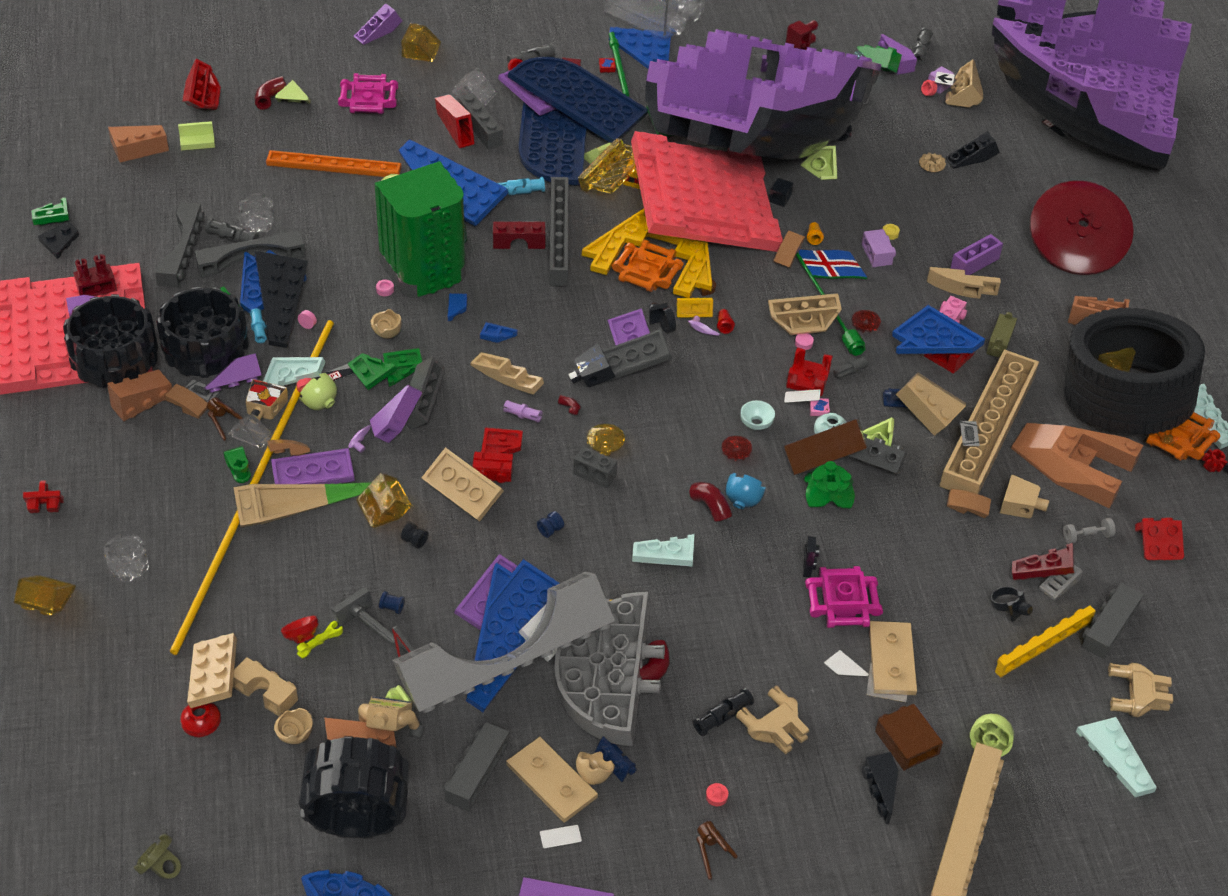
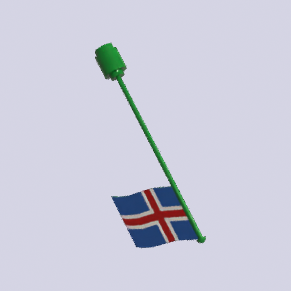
(834, 265)

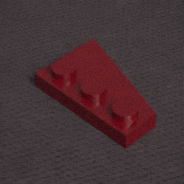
(1050, 564)

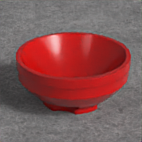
(301, 629)
(200, 725)

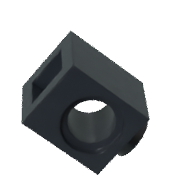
(781, 192)

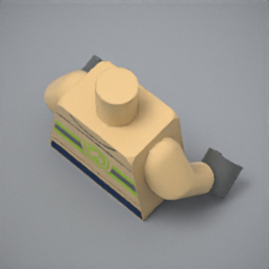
(390, 715)

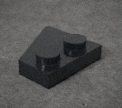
(59, 238)
(811, 551)

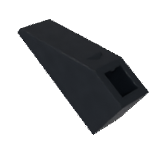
(974, 152)
(882, 776)

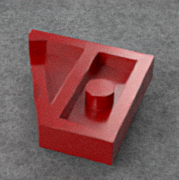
(502, 440)

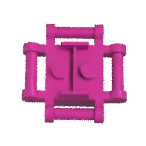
(368, 95)
(844, 596)

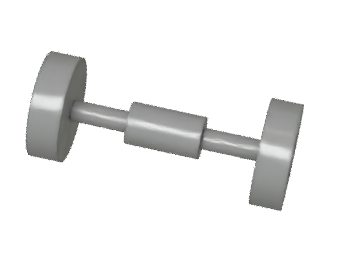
(1107, 528)

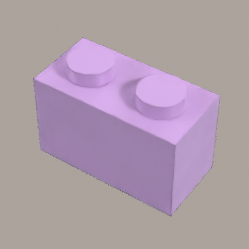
(878, 248)

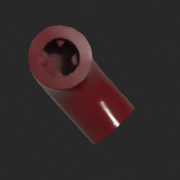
(267, 91)
(713, 498)
(656, 667)

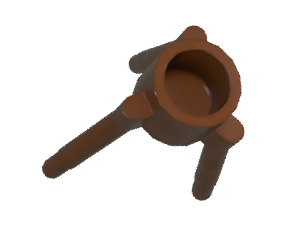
(218, 408)
(711, 836)

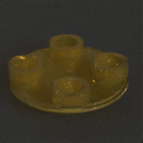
(605, 438)

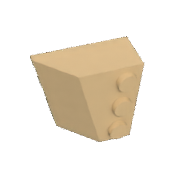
(930, 403)

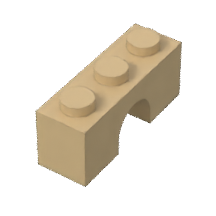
(253, 676)

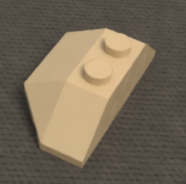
(806, 313)

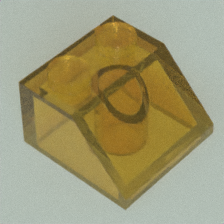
(419, 43)
(43, 594)

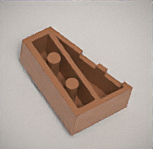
(138, 141)
(1085, 306)
(138, 394)
(339, 728)

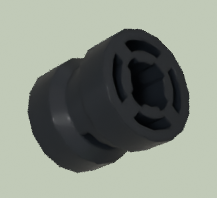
(414, 535)

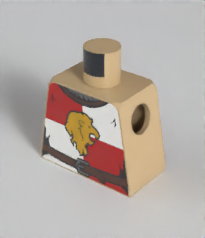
(265, 399)

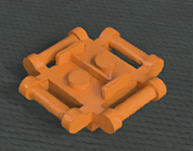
(648, 268)
(1188, 438)

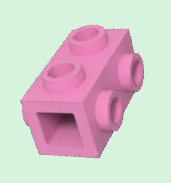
(954, 309)

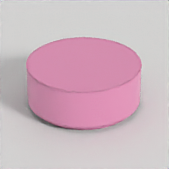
(385, 288)
(307, 319)
(804, 341)

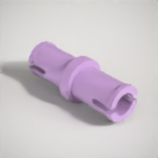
(522, 411)

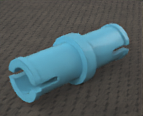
(258, 325)

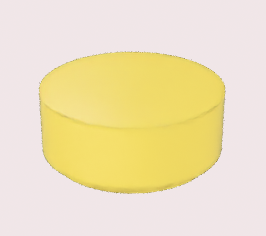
(892, 231)

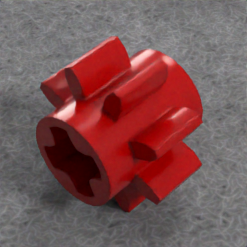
(1214, 460)

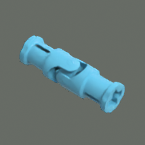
(516, 186)

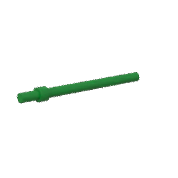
(614, 45)

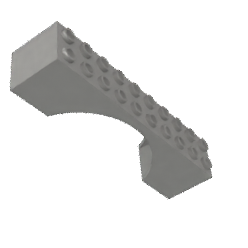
(570, 613)

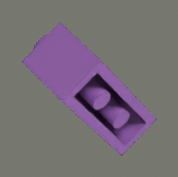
(977, 255)

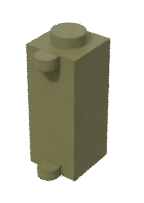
(1001, 334)

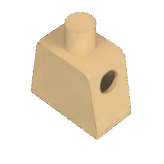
(1022, 498)

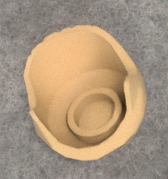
(386, 324)
(294, 726)
(593, 767)

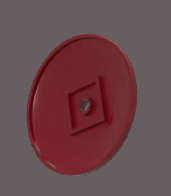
(1079, 248)

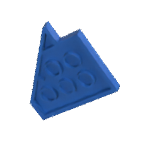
(642, 45)
(250, 288)
(935, 333)

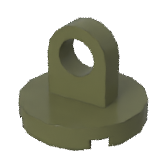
(156, 856)

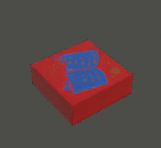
(607, 65)

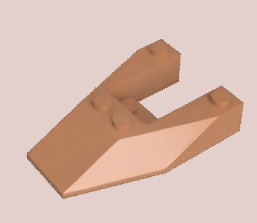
(1068, 451)

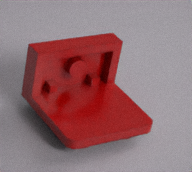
(1161, 539)

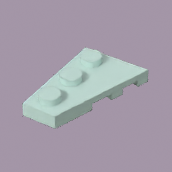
(292, 369)
(670, 552)

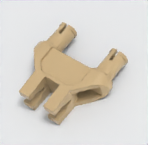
(1145, 688)
(778, 723)

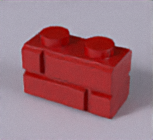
(494, 465)

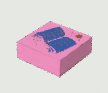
(819, 407)

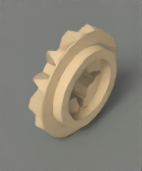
(927, 162)

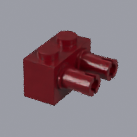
(801, 34)
(94, 280)

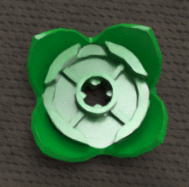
(829, 484)

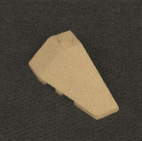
(967, 87)

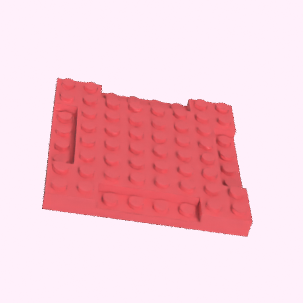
(704, 193)
(33, 332)

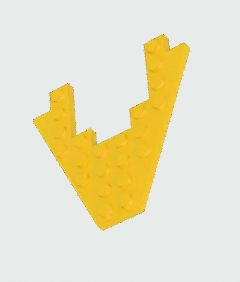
(634, 230)

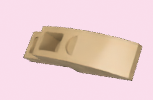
(965, 285)

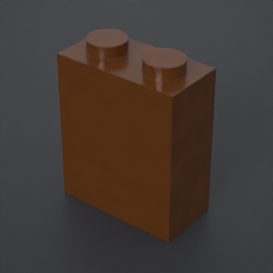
(908, 736)

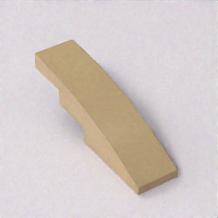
(510, 375)

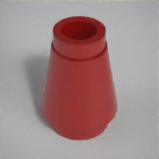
(725, 322)

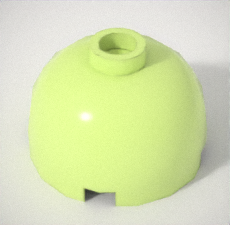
(319, 393)
(993, 731)

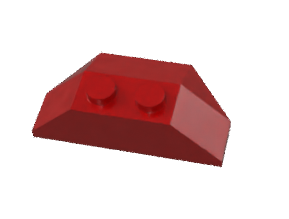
(201, 87)

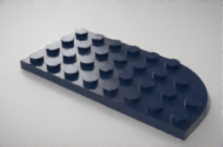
(579, 95)
(552, 145)

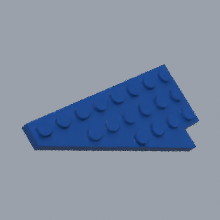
(479, 192)
(509, 606)

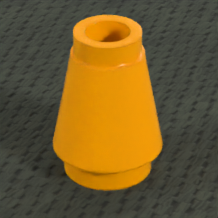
(814, 234)

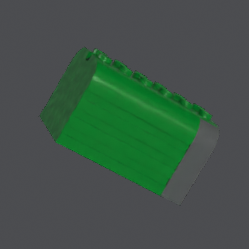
(421, 230)

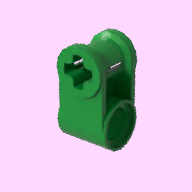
(238, 464)

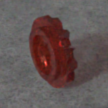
(860, 317)
(735, 442)

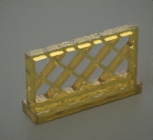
(607, 161)

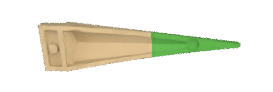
(273, 502)

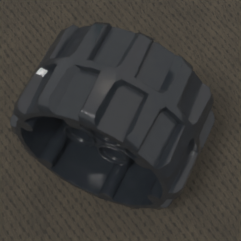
(202, 331)
(110, 340)
(354, 787)

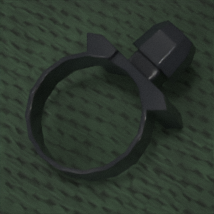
(664, 315)
(1015, 608)

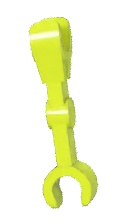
(305, 648)

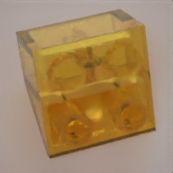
(383, 501)

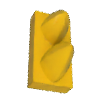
(694, 306)

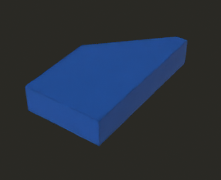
(457, 305)
(497, 333)

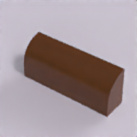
(826, 446)

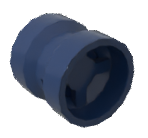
(548, 525)

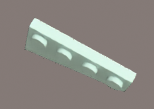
(1208, 410)
(1118, 753)

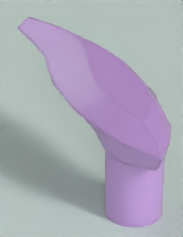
(700, 327)
(358, 437)

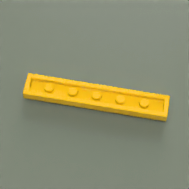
(1041, 643)

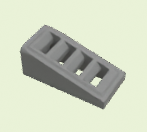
(1066, 584)

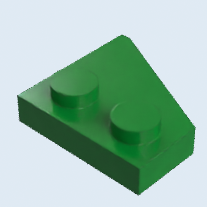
(51, 213)
(404, 361)
(370, 370)

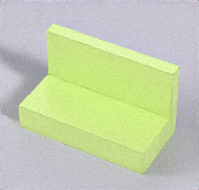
(196, 135)

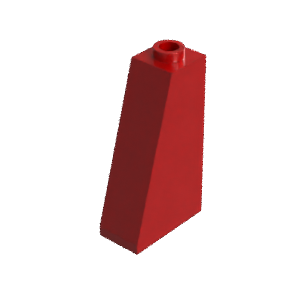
(456, 120)

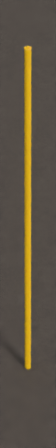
(235, 521)

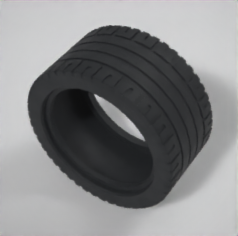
(1134, 400)

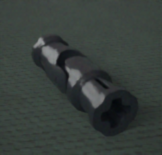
(723, 712)

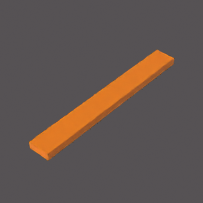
(332, 164)

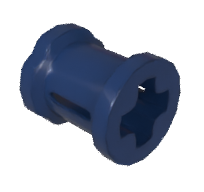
(391, 602)

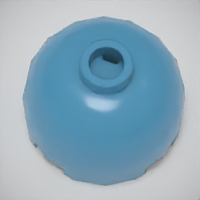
(744, 491)

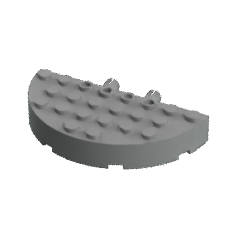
(601, 673)

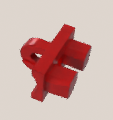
(43, 496)

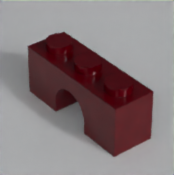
(506, 232)

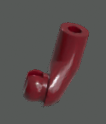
(570, 402)

